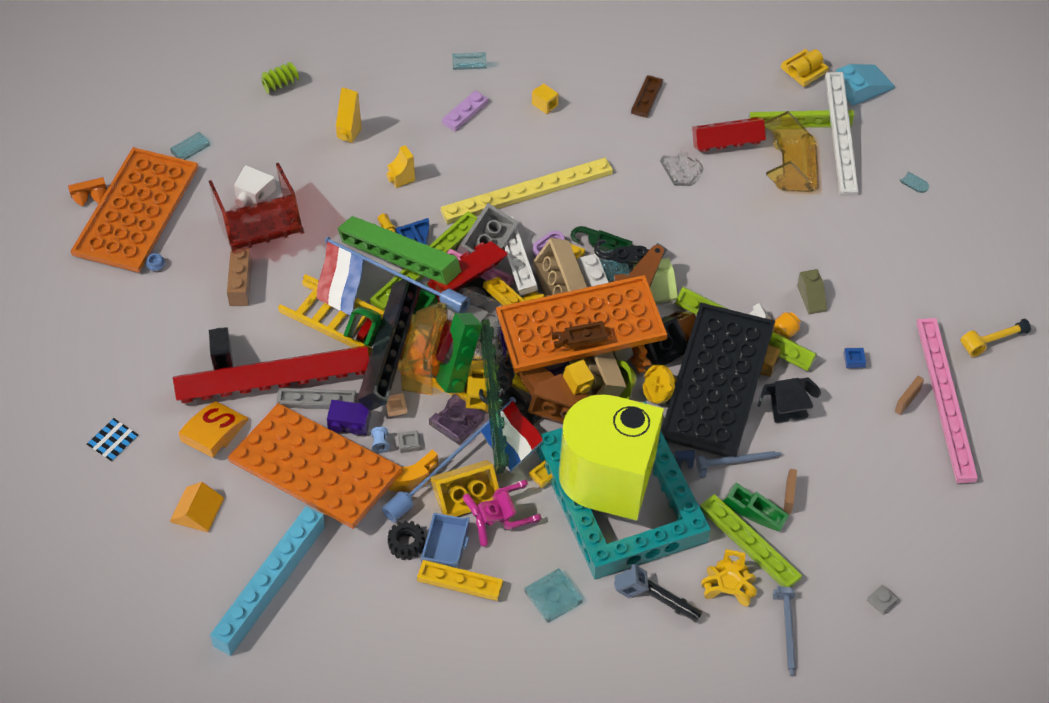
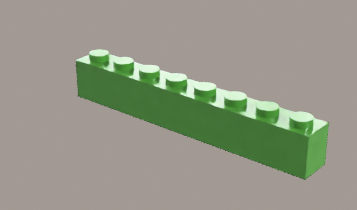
(400, 250)

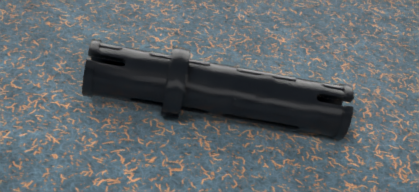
(679, 605)

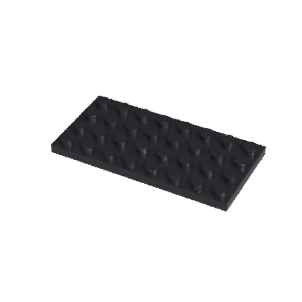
(717, 380)

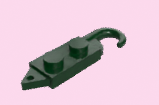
(612, 241)

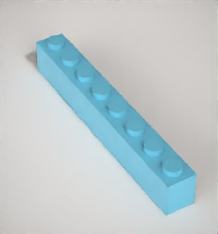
(267, 581)

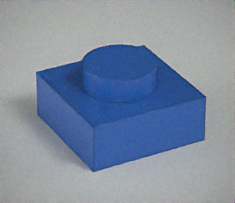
(854, 357)

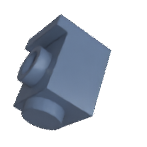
(631, 581)

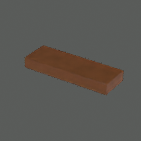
(647, 96)

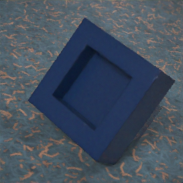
(688, 455)

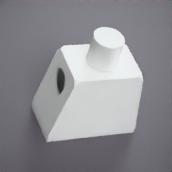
(253, 186)

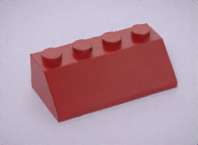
(472, 266)

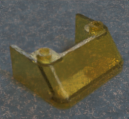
(799, 155)
(422, 349)

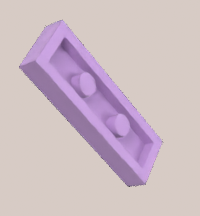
(465, 110)

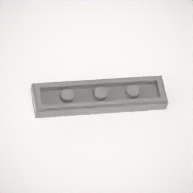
(313, 397)

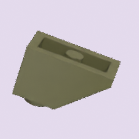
(812, 291)

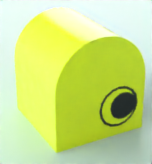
(609, 453)

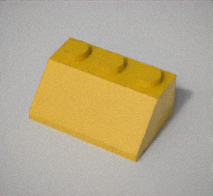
(475, 479)

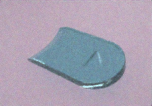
(915, 183)

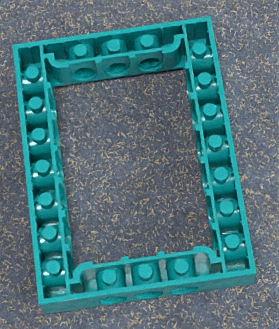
(606, 559)

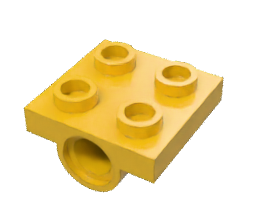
(805, 66)

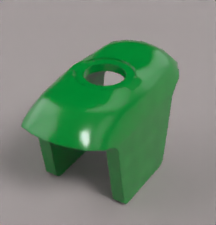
(354, 319)

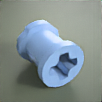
(380, 439)

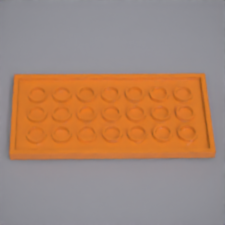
(135, 209)
(622, 305)
(315, 465)

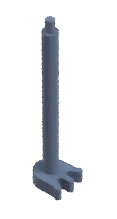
(702, 464)
(786, 595)

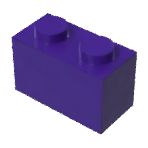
(348, 417)

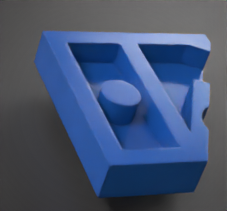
(416, 230)

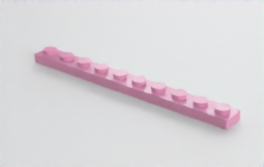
(946, 401)

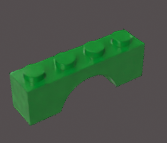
(465, 334)

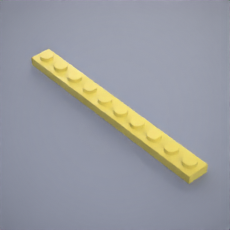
(528, 189)

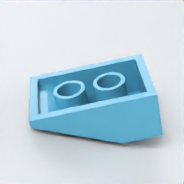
(864, 82)

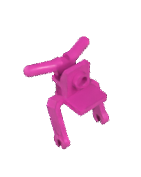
(498, 509)

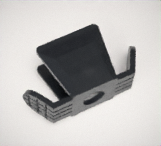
(790, 398)

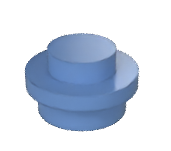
(155, 262)

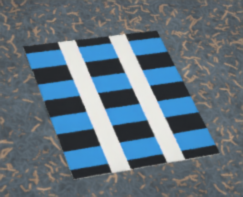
(112, 439)

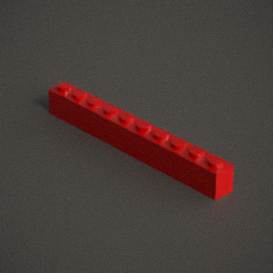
(269, 373)

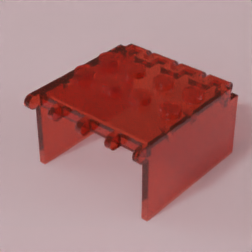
(263, 220)

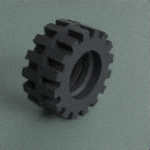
(406, 529)

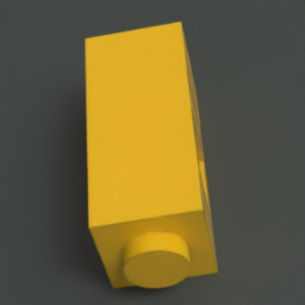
(475, 382)

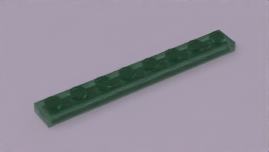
(494, 404)

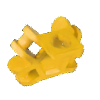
(730, 578)

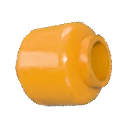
(787, 324)

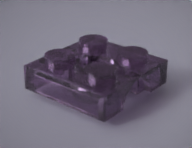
(454, 429)

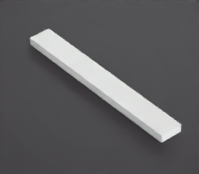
(841, 133)

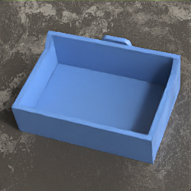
(446, 540)

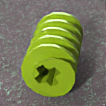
(279, 76)

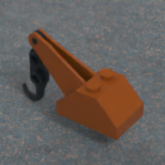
(648, 259)
(549, 392)

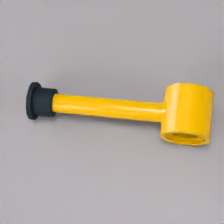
(977, 345)

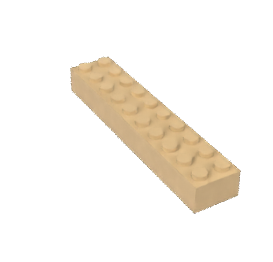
(558, 274)

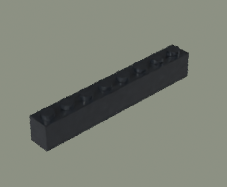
(388, 345)

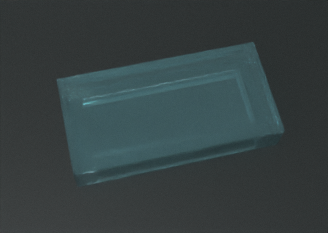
(469, 61)
(190, 146)

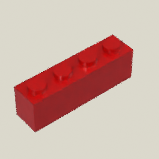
(728, 133)

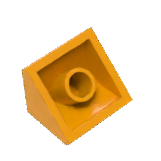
(197, 507)

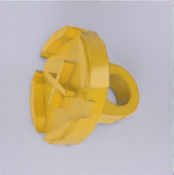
(659, 384)

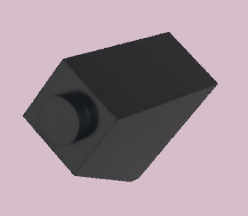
(220, 348)

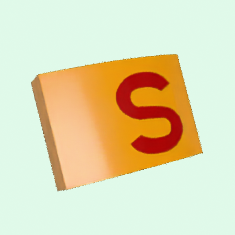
(212, 428)

